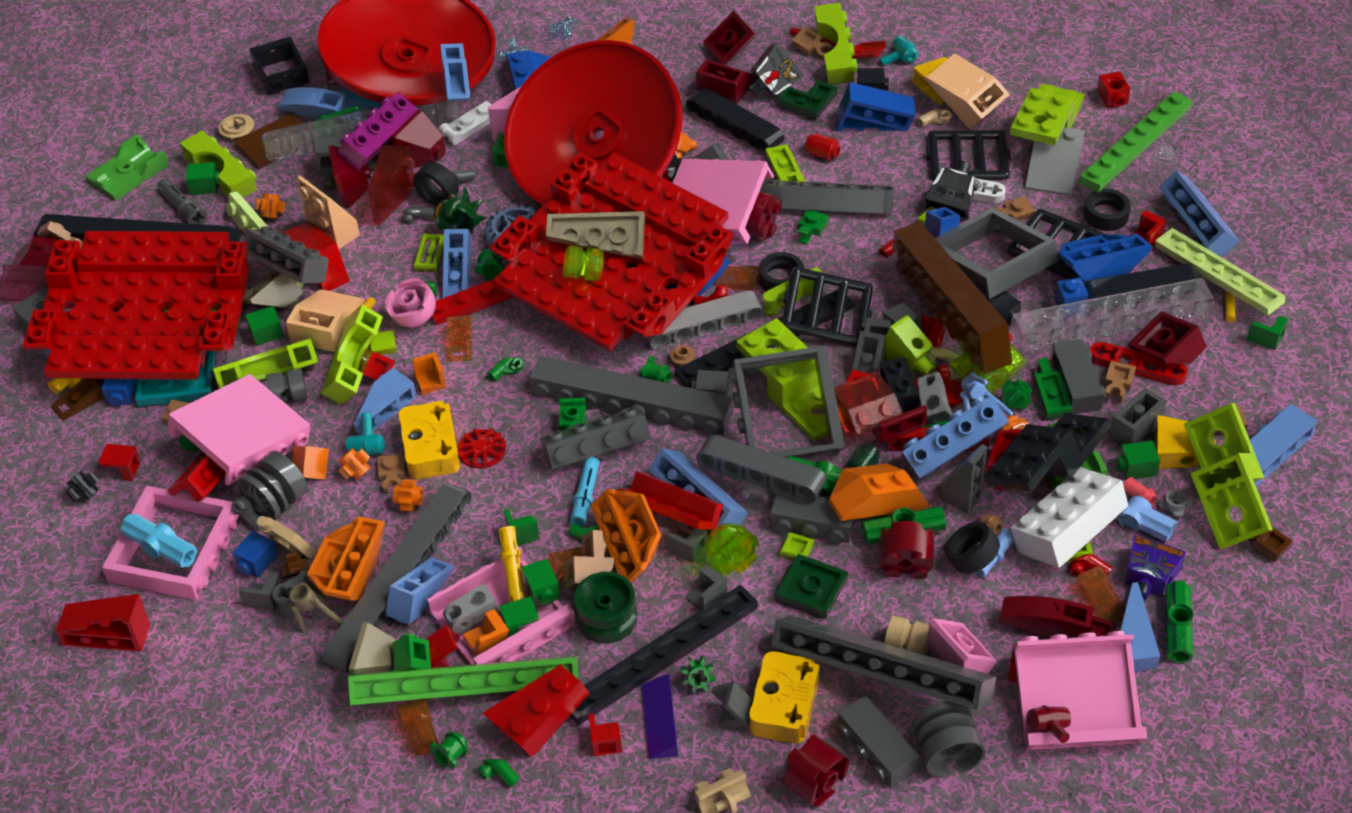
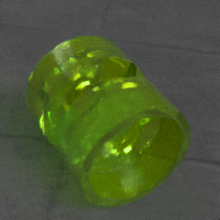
(583, 263)

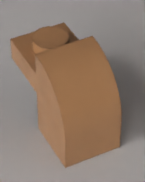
(592, 561)

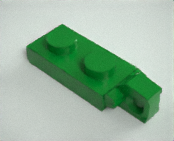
(1051, 390)

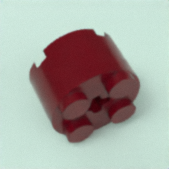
(763, 216)
(906, 550)
(814, 770)

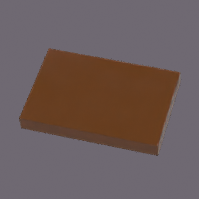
(252, 144)

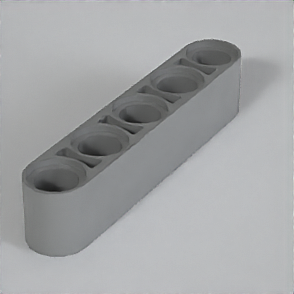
(710, 317)

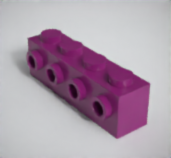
(376, 131)

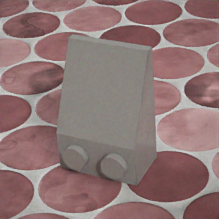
(1055, 167)

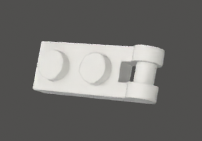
(466, 124)

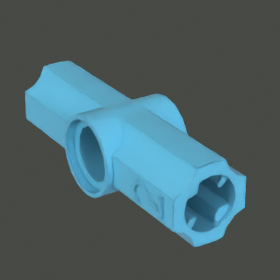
(158, 540)

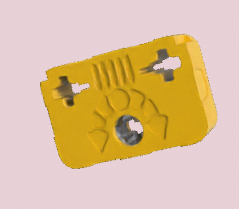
(429, 440)
(784, 697)

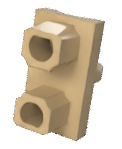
(723, 793)

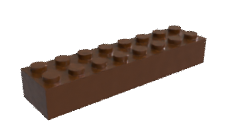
(952, 298)

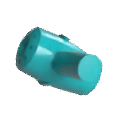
(903, 49)
(371, 443)

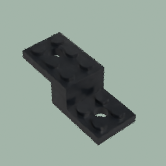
(1048, 451)

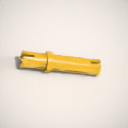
(511, 563)

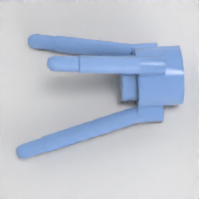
(973, 388)

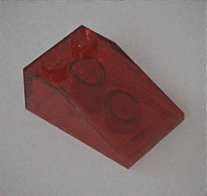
(391, 181)

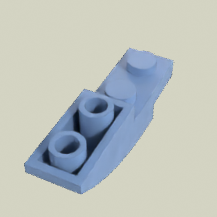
(316, 102)

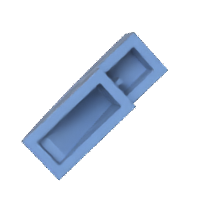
(454, 72)

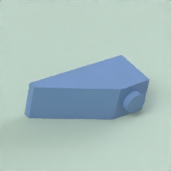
(456, 260)
(386, 398)
(409, 594)
(1137, 622)

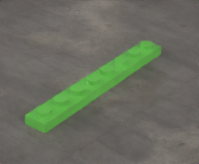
(1135, 142)
(452, 680)

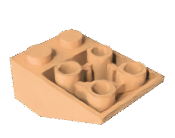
(966, 89)
(327, 214)
(321, 318)

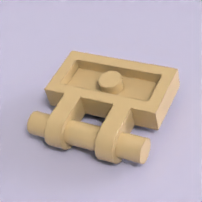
(285, 537)

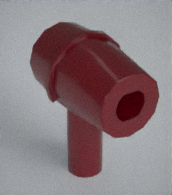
(1050, 719)

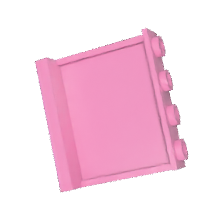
(728, 185)
(239, 426)
(552, 621)
(1090, 679)

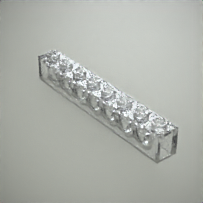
(1110, 314)

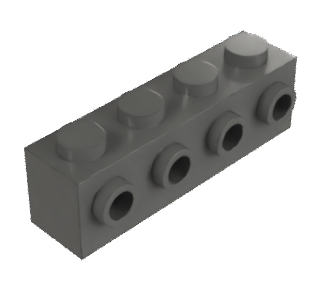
(286, 255)
(594, 437)

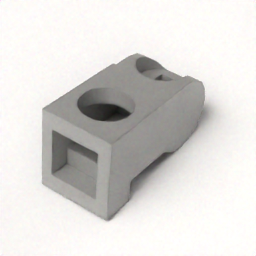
(933, 395)
(469, 609)

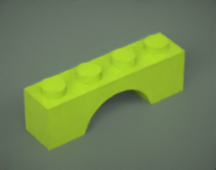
(831, 25)
(233, 177)
(276, 360)
(343, 375)

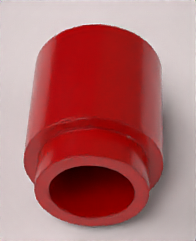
(822, 146)

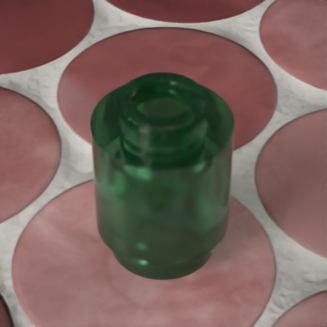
(863, 456)

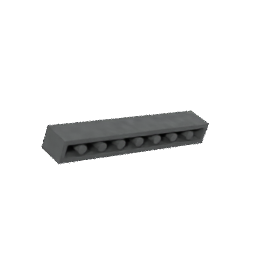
(620, 391)
(884, 662)

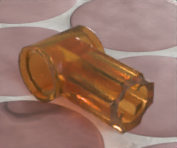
(418, 724)

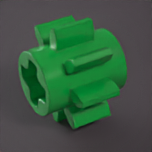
(1016, 394)
(703, 679)

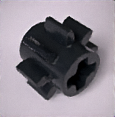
(82, 486)

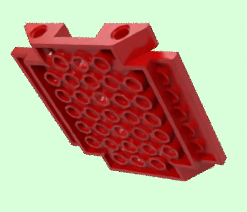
(680, 248)
(141, 277)

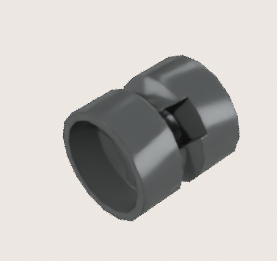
(288, 386)

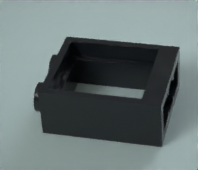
(284, 50)

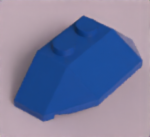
(522, 65)
(1104, 255)

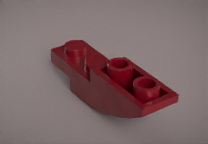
(1053, 615)

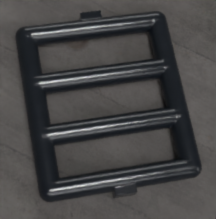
(978, 136)
(1059, 223)
(844, 284)

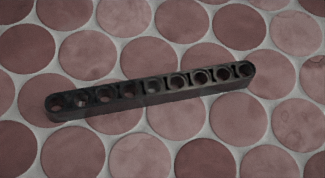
(80, 224)

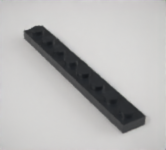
(723, 357)
(665, 651)

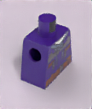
(1153, 565)

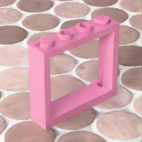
(116, 564)

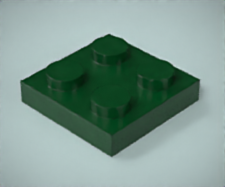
(811, 586)

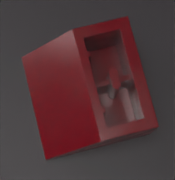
(724, 80)

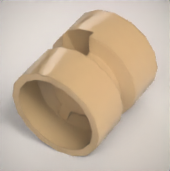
(907, 635)

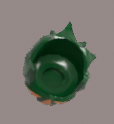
(458, 213)

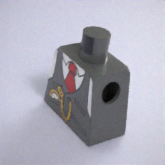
(774, 71)

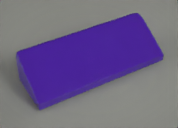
(659, 718)

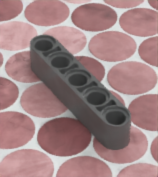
(761, 468)

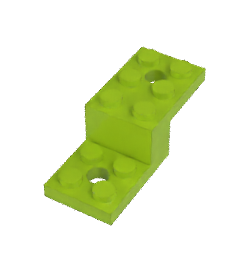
(1046, 113)
(790, 385)
(1227, 476)

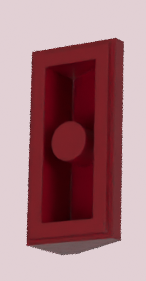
(900, 424)

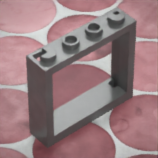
(1040, 255)
(827, 392)

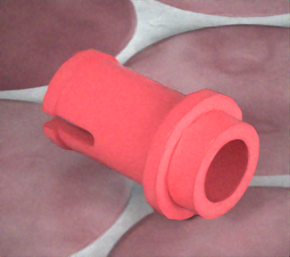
(1134, 488)

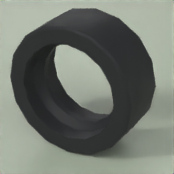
(441, 176)
(1103, 221)
(774, 261)
(980, 556)

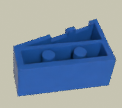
(874, 108)

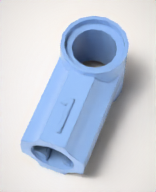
(1142, 516)

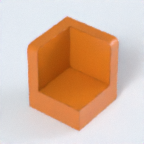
(429, 373)
(311, 461)
(488, 634)

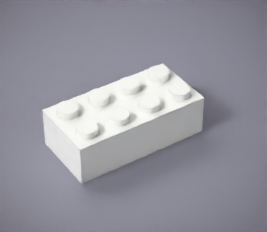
(1069, 517)

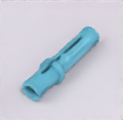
(579, 512)

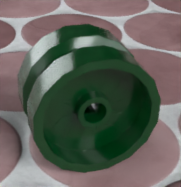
(605, 607)

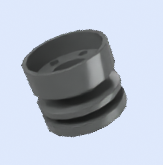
(272, 484)
(948, 735)

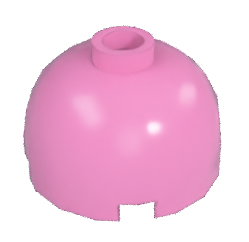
(411, 303)

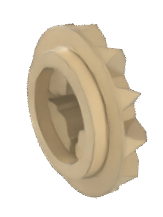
(243, 121)

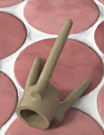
(307, 599)

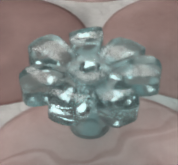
(564, 26)
(512, 44)

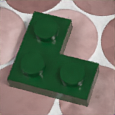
(810, 103)

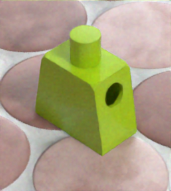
(908, 341)

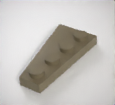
(610, 231)

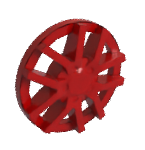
(481, 448)

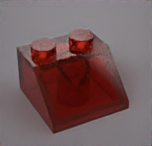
(865, 403)

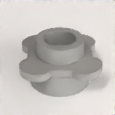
(1178, 497)

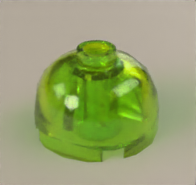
(730, 549)

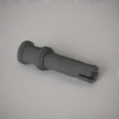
(185, 206)

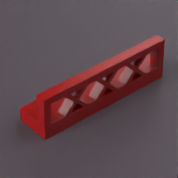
(198, 478)
(676, 502)

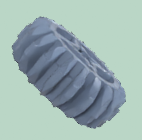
(502, 219)

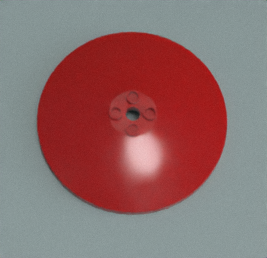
(368, 43)
(587, 91)

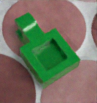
(810, 224)

